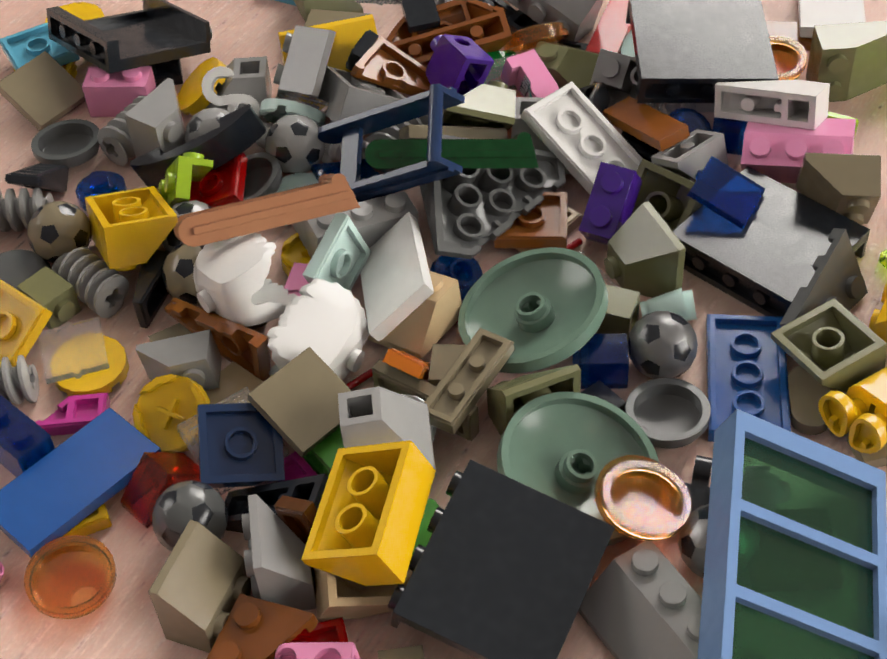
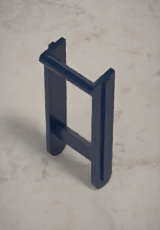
(351, 131)

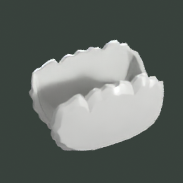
(234, 282)
(326, 321)

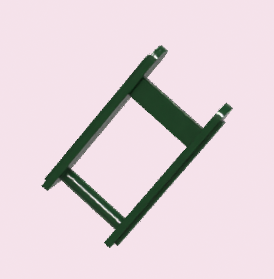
(465, 152)

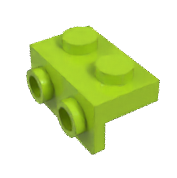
(179, 175)

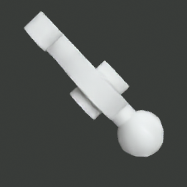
(232, 101)

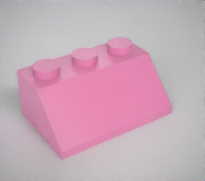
(781, 149)

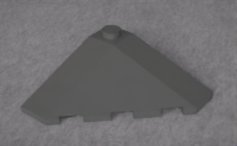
(484, 202)

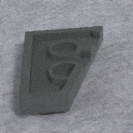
(835, 277)

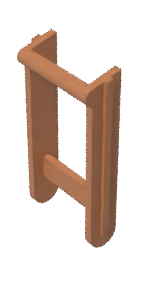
(266, 212)

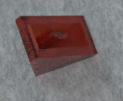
(152, 477)

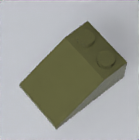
(849, 58)

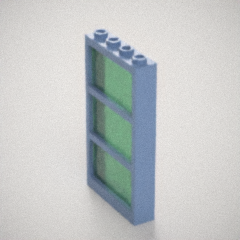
(792, 549)

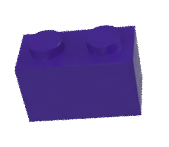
(610, 202)

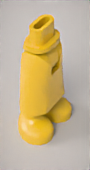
(859, 412)

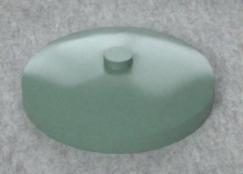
(540, 300)
(565, 442)

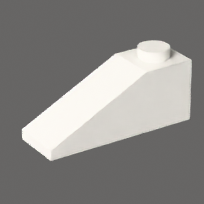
(773, 102)

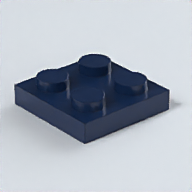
(238, 446)

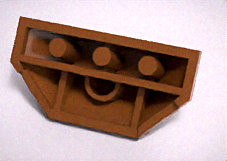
(467, 18)

